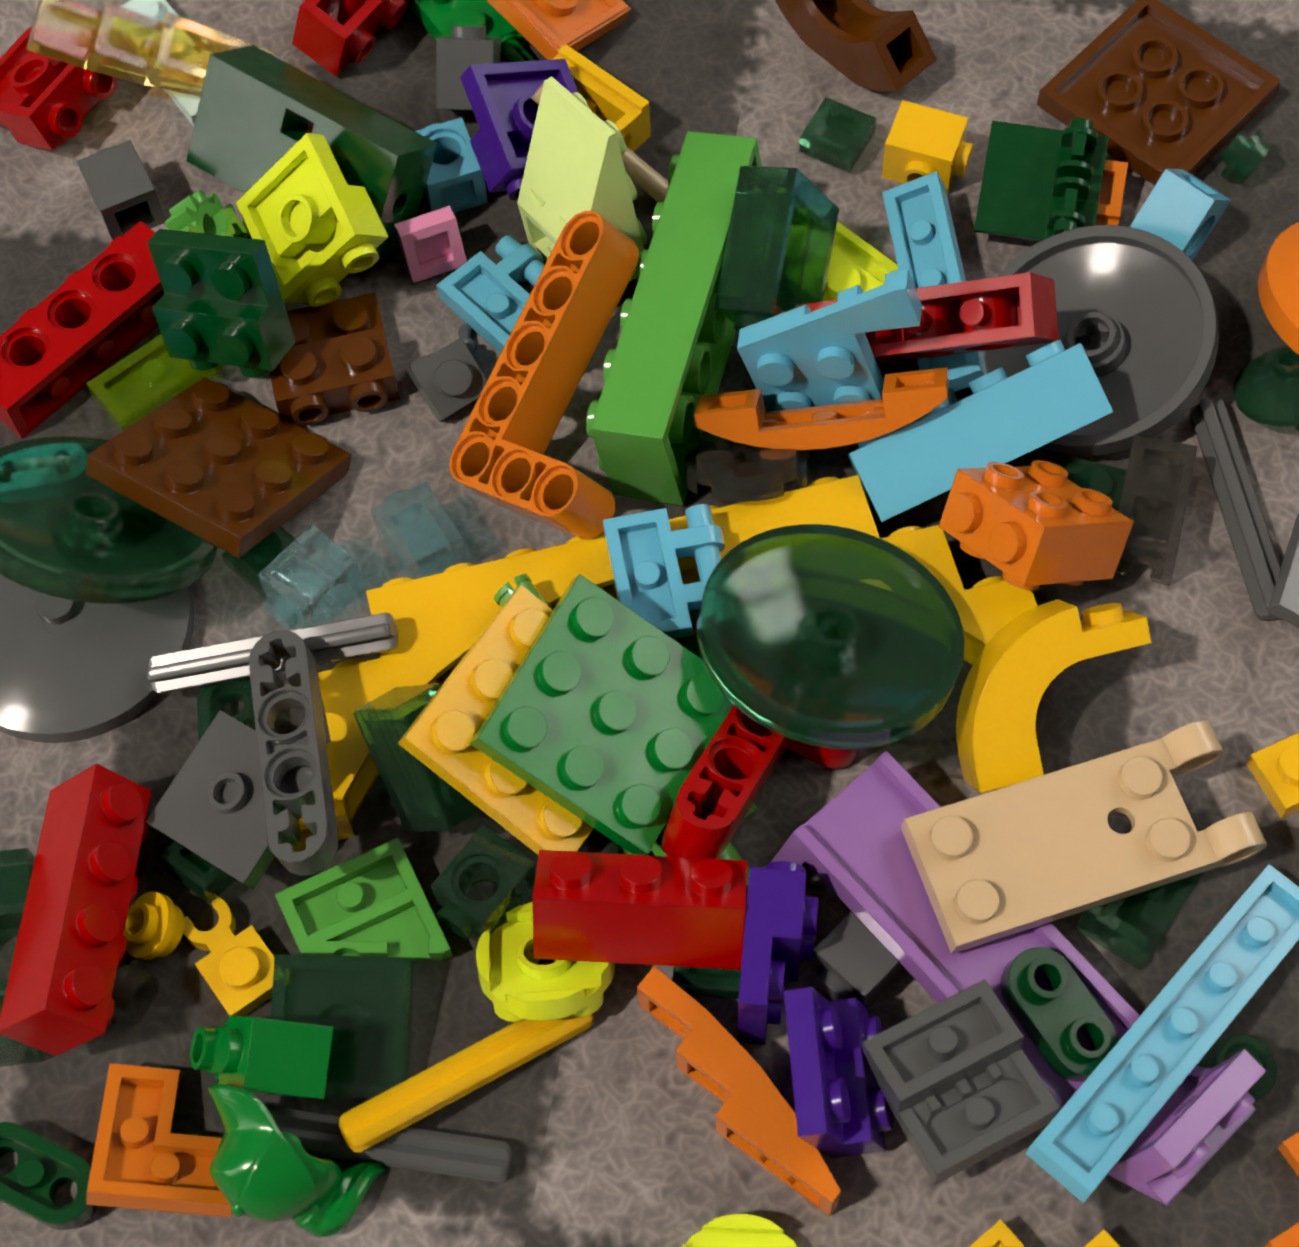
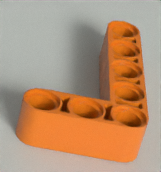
(536, 378)

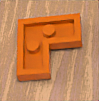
(138, 1157)

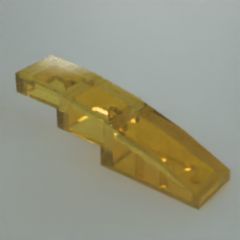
(129, 44)

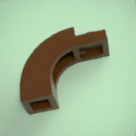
(862, 41)

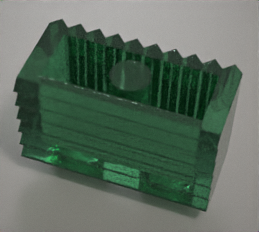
(416, 791)

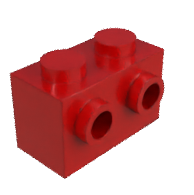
(343, 29)

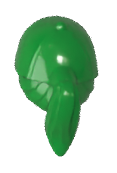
(272, 1175)

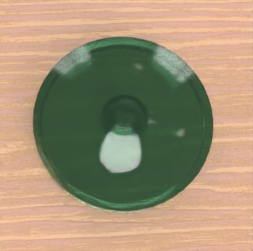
(81, 536)
(830, 636)

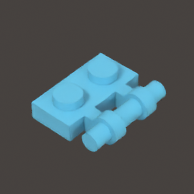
(488, 292)
(647, 568)

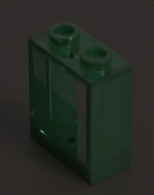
(775, 245)

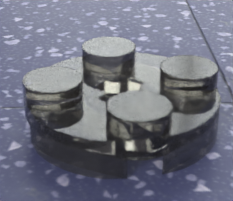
(743, 471)

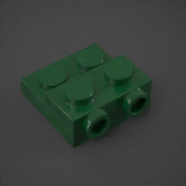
(220, 302)

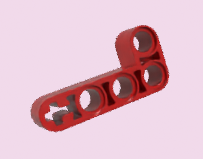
(728, 783)

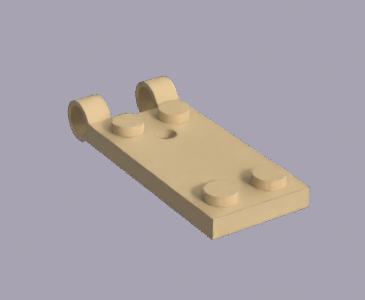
(1048, 844)

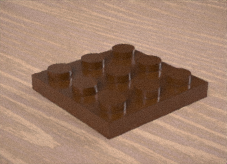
(1160, 91)
(219, 466)

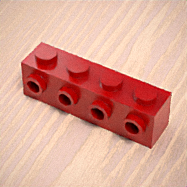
(76, 912)

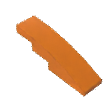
(753, 1109)

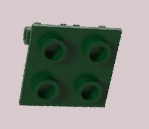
(1040, 180)

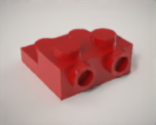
(46, 97)

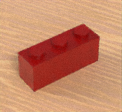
(639, 909)

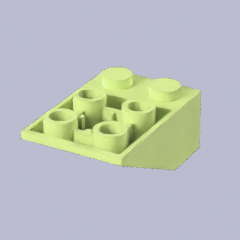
(574, 169)

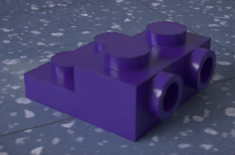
(507, 115)
(776, 936)
(833, 1084)

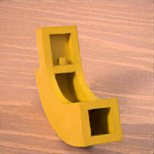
(1011, 675)

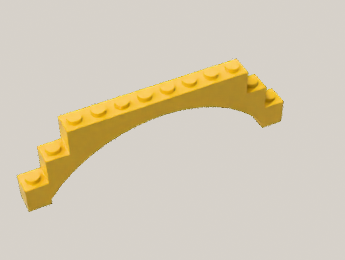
(449, 610)

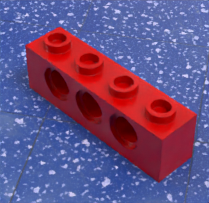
(971, 319)
(78, 331)

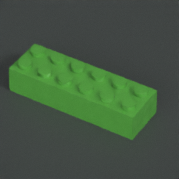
(670, 333)

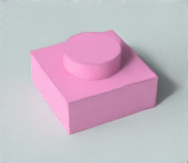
(430, 244)

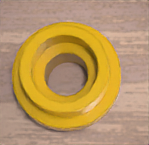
(153, 926)

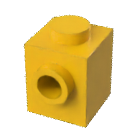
(926, 142)

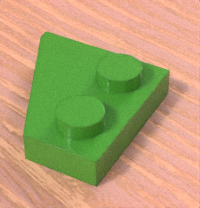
(365, 910)

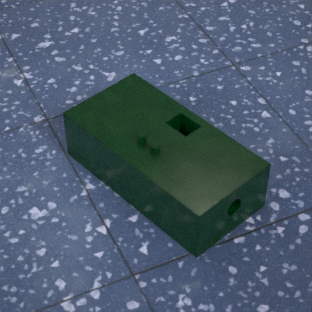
(262, 106)

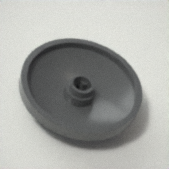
(1140, 320)
(79, 664)

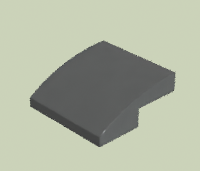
(960, 1081)

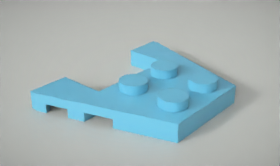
(824, 353)

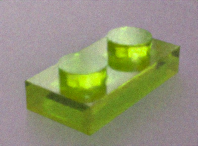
(143, 382)

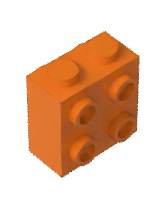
(1035, 524)

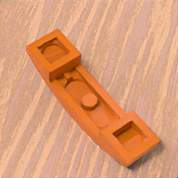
(743, 418)

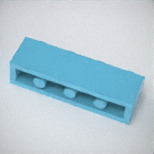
(992, 425)

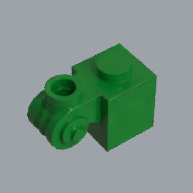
(265, 1055)

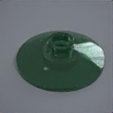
(1269, 388)

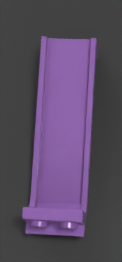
(867, 863)

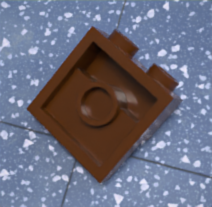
(336, 362)

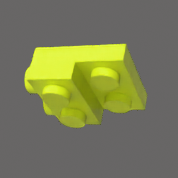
(312, 222)

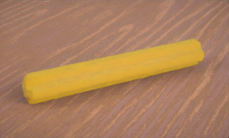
(454, 1078)

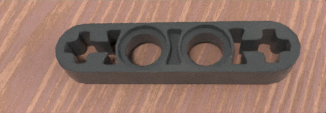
(286, 751)

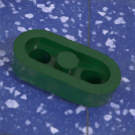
(1057, 1014)
(39, 1175)

